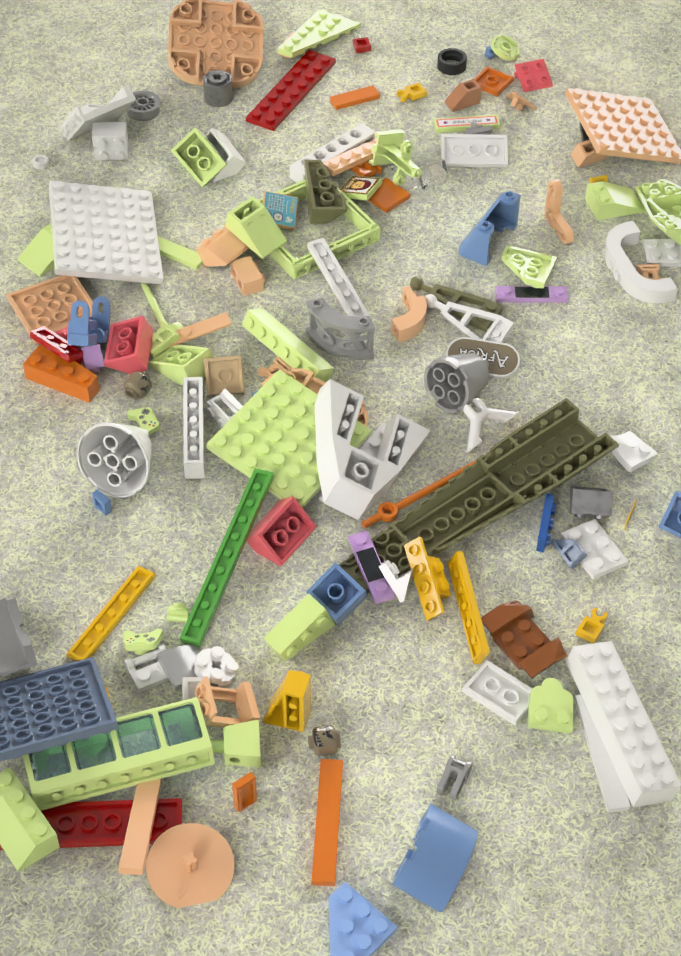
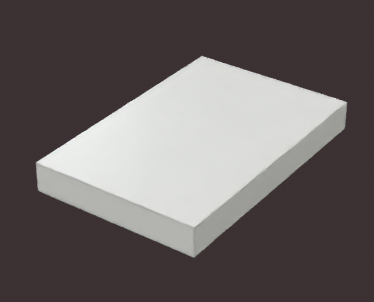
(499, 692)

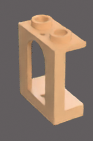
(242, 697)

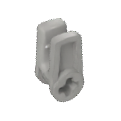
(454, 769)

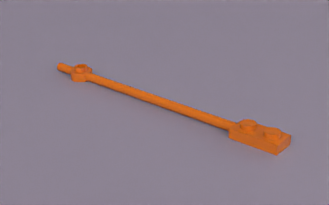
(392, 509)

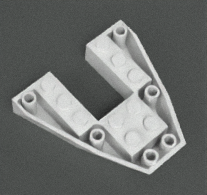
(347, 476)

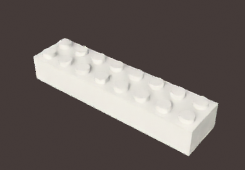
(623, 724)

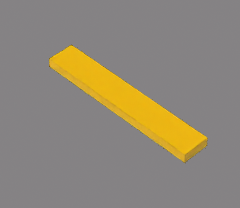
(468, 608)
(111, 614)

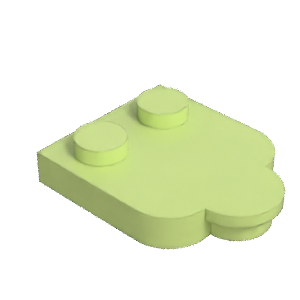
(550, 707)

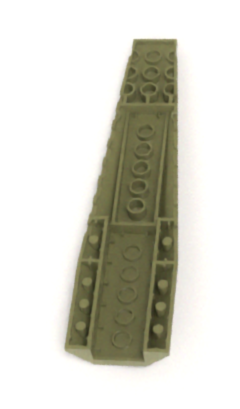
(498, 483)

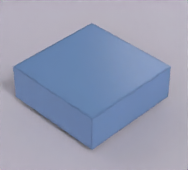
(102, 502)

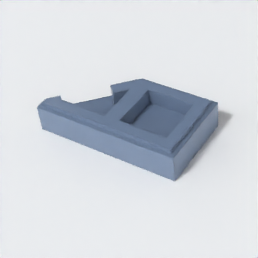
(570, 551)

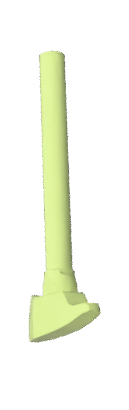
(175, 326)

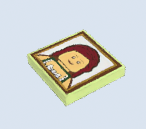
(361, 187)

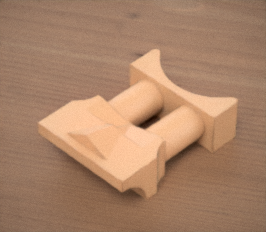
(649, 269)
(277, 364)

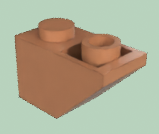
(464, 95)

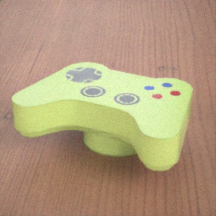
(145, 419)
(143, 642)

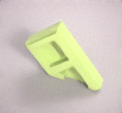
(163, 340)

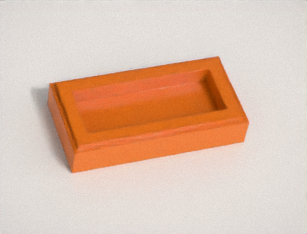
(244, 792)

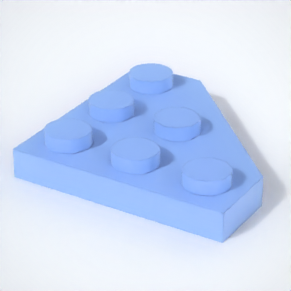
(356, 924)

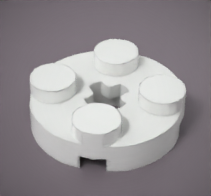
(220, 659)

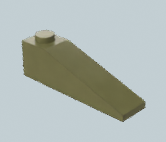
(323, 197)

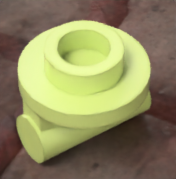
(178, 613)

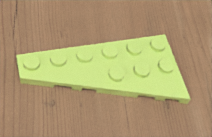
(318, 29)

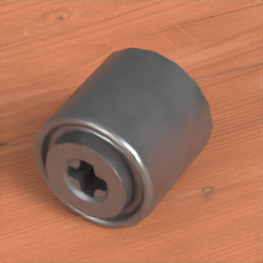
(217, 88)

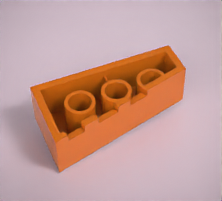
(54, 372)

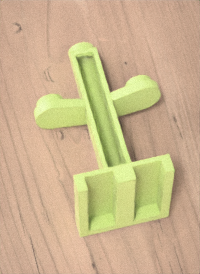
(392, 150)

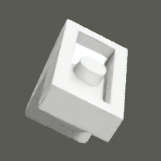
(398, 584)

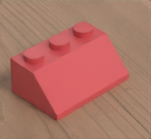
(129, 345)
(281, 531)

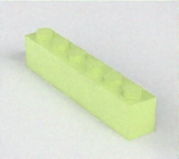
(285, 344)

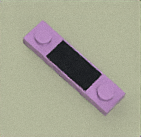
(529, 294)
(369, 565)

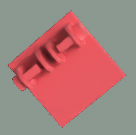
(533, 75)

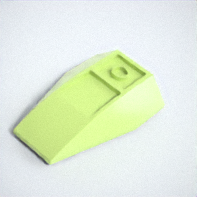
(663, 206)

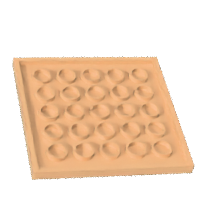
(624, 126)

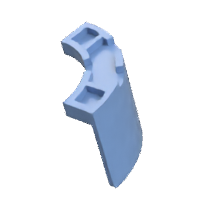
(438, 858)

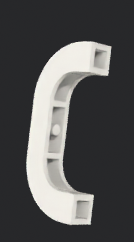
(632, 282)

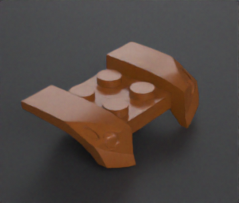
(522, 639)

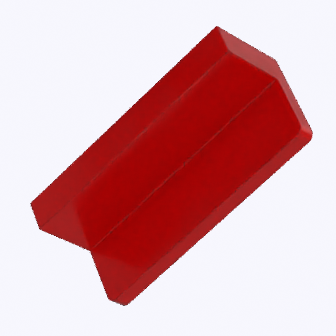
(57, 345)

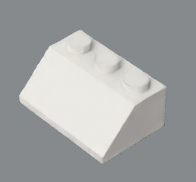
(227, 152)

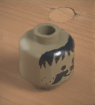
(137, 385)
(324, 740)

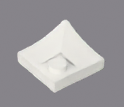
(632, 451)

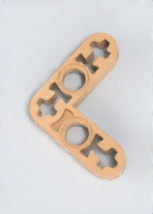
(553, 214)

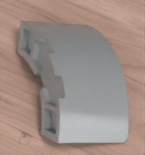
(15, 646)

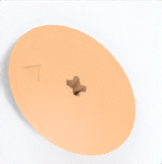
(190, 865)

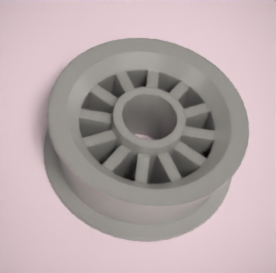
(145, 106)

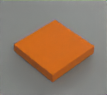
(493, 81)
(389, 196)

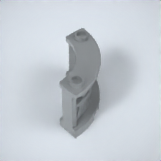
(352, 346)

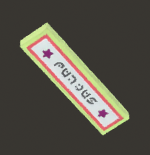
(457, 124)

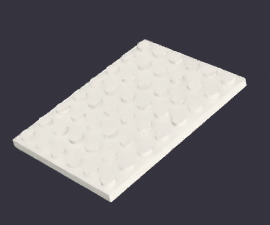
(104, 233)

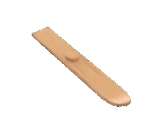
(201, 328)

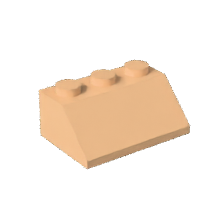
(220, 248)

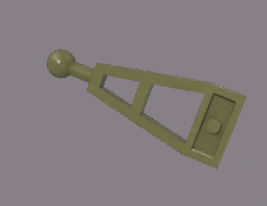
(487, 305)

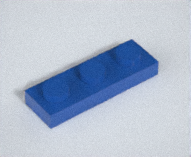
(546, 523)

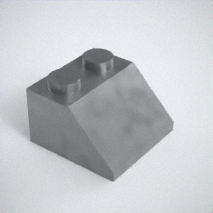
(591, 502)

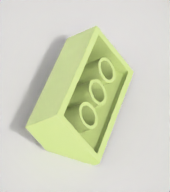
(23, 827)

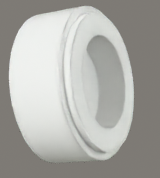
(40, 162)

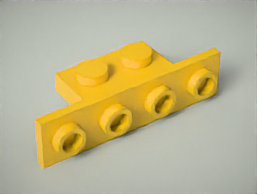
(428, 578)

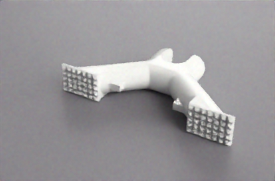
(477, 418)

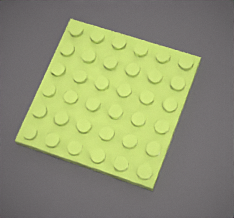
(278, 436)

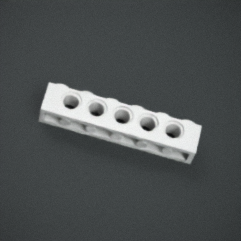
(353, 138)
(193, 427)

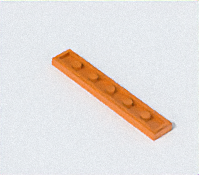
(327, 823)

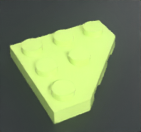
(529, 266)

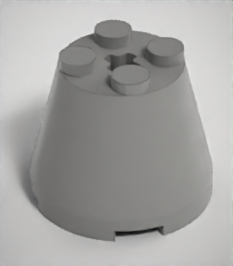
(456, 380)

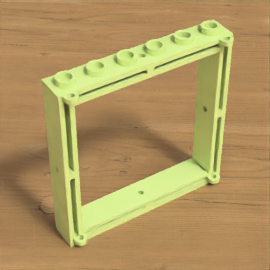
(368, 234)

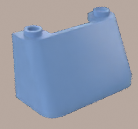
(500, 216)

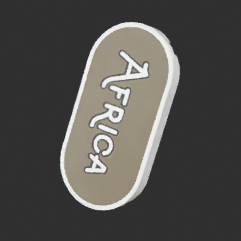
(502, 357)

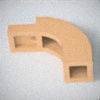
(413, 322)

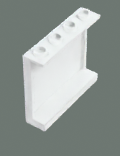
(79, 124)

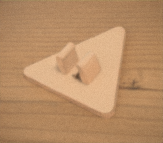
(518, 99)

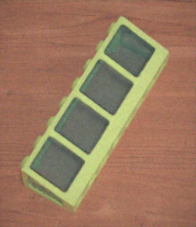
(142, 750)

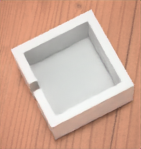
(110, 140)

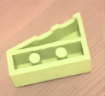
(299, 628)

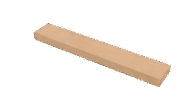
(140, 828)

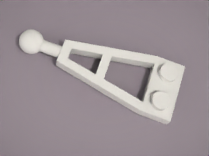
(497, 332)

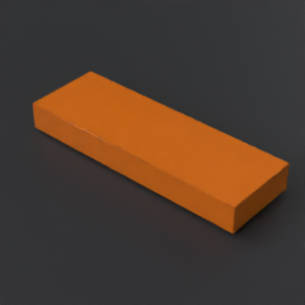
(354, 97)

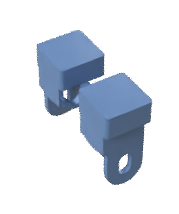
(89, 330)

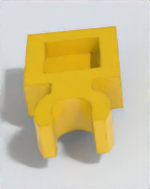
(412, 91)
(592, 627)

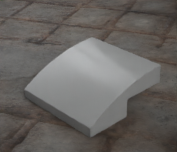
(178, 663)

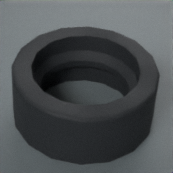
(452, 68)

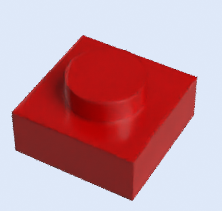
(362, 45)

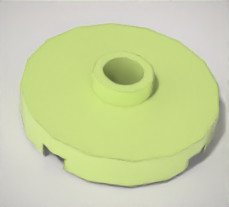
(505, 47)

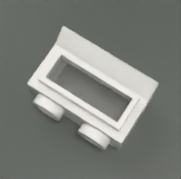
(222, 408)

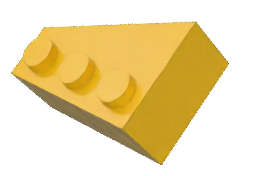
(291, 702)

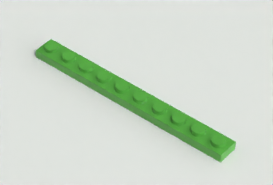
(226, 558)

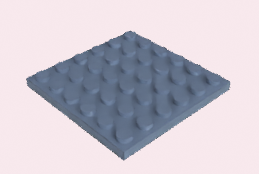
(53, 708)

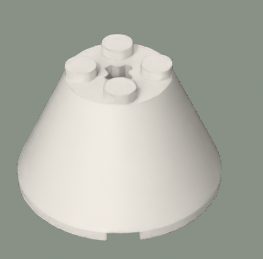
(115, 458)

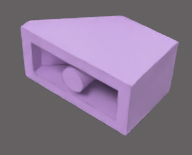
(92, 358)

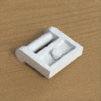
(147, 676)

